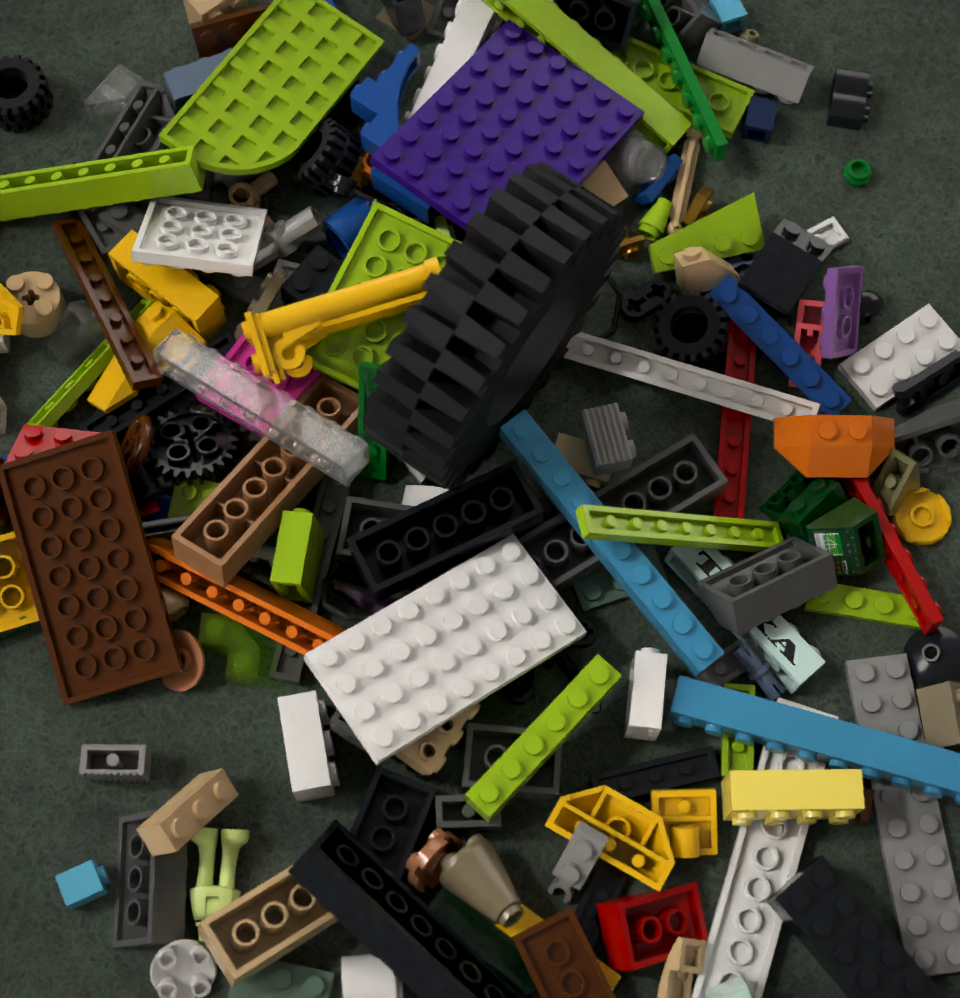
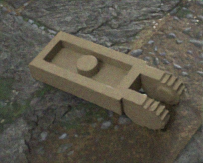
(272, 287)

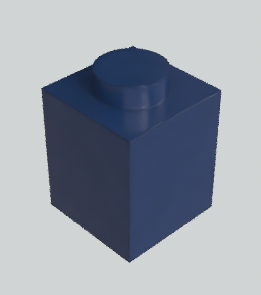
(759, 120)

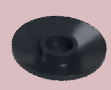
(940, 668)

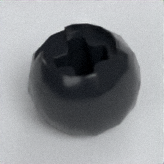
(871, 306)

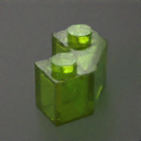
(228, 636)

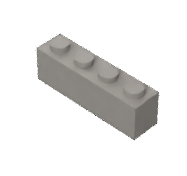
(755, 66)

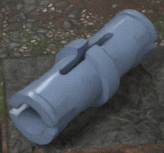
(758, 670)

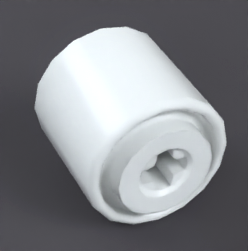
(368, 978)

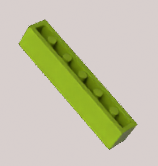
(542, 738)

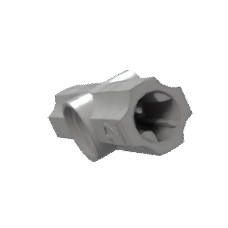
(286, 236)

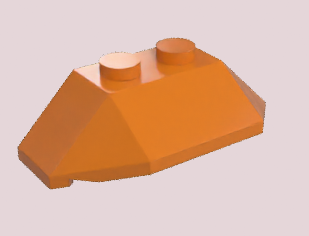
(834, 444)

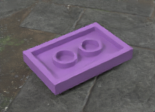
(841, 311)

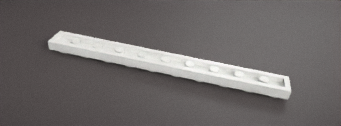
(686, 378)

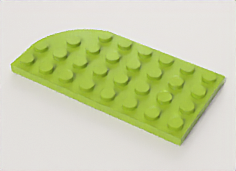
(273, 88)

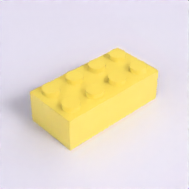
(792, 796)

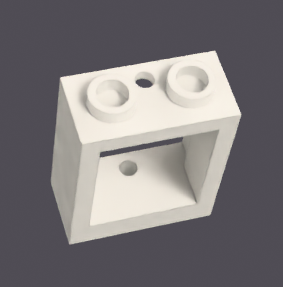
(645, 694)

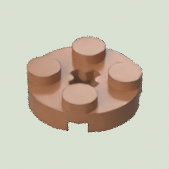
(425, 865)

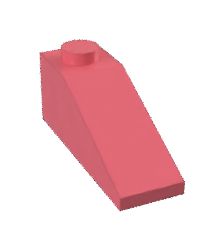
(808, 329)

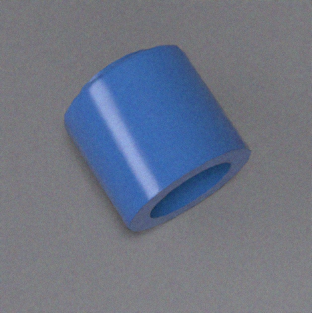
(345, 223)

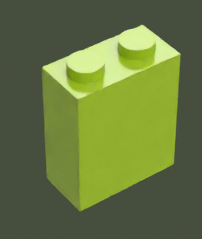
(297, 556)

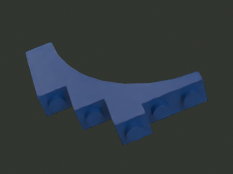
(380, 106)

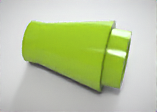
(655, 220)

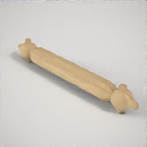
(684, 180)

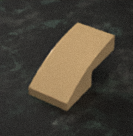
(682, 962)

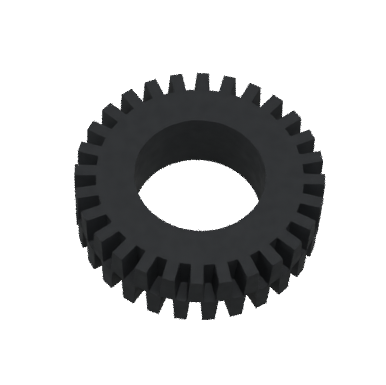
(493, 323)

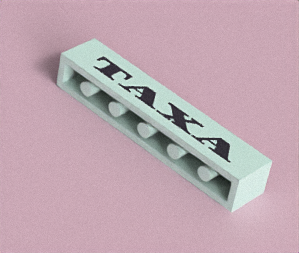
(775, 641)

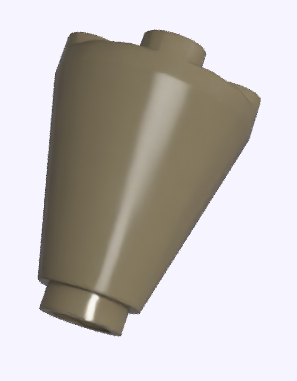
(481, 881)

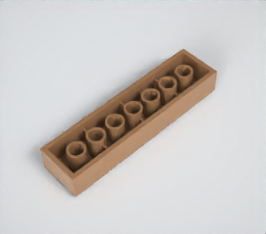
(252, 497)

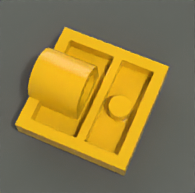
(688, 820)

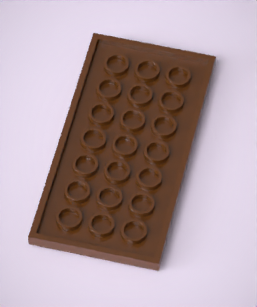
(89, 567)

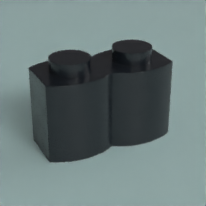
(848, 99)

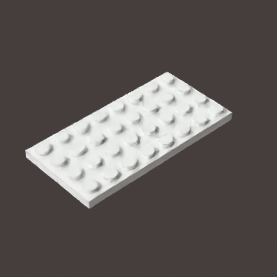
(443, 648)

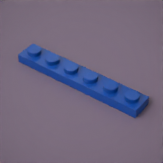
(780, 347)

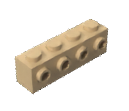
(428, 752)

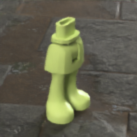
(210, 898)

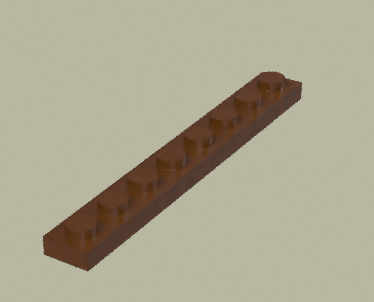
(107, 304)

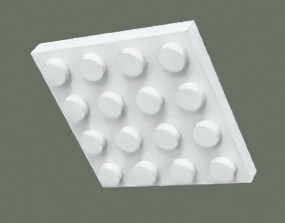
(200, 236)

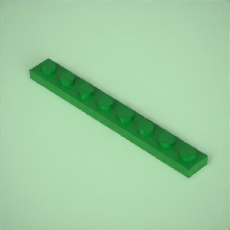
(685, 78)

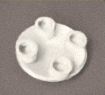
(183, 970)

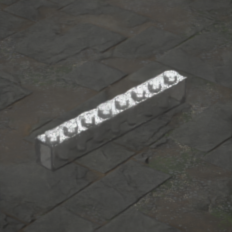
(262, 406)

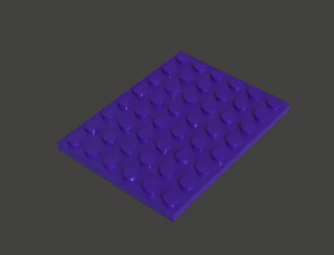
(497, 116)

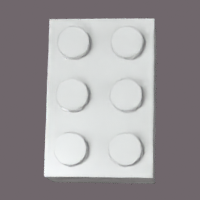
(308, 746)

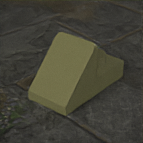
(895, 479)

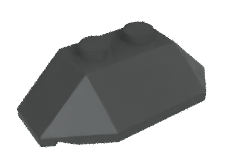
(138, 123)

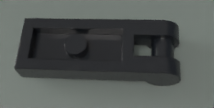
(927, 384)

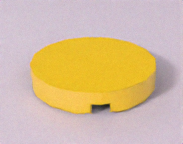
(925, 524)

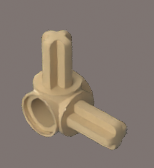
(253, 192)

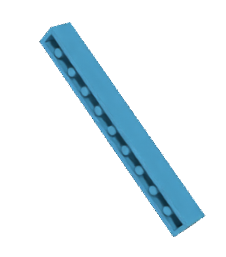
(621, 559)
(816, 737)

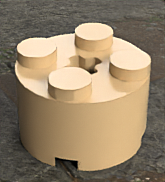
(41, 302)

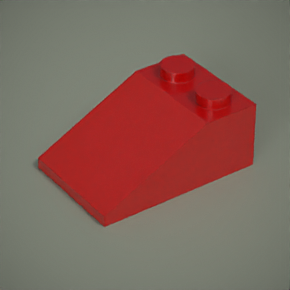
(645, 925)

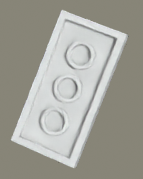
(899, 355)

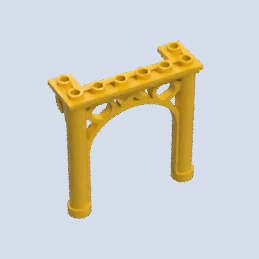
(289, 331)

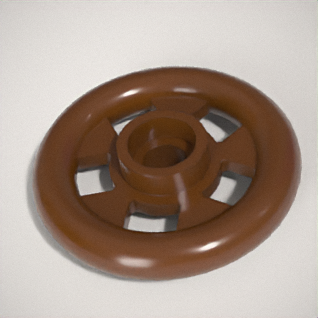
(137, 442)

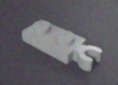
(577, 860)

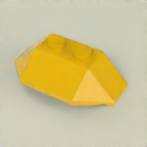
(635, 833)

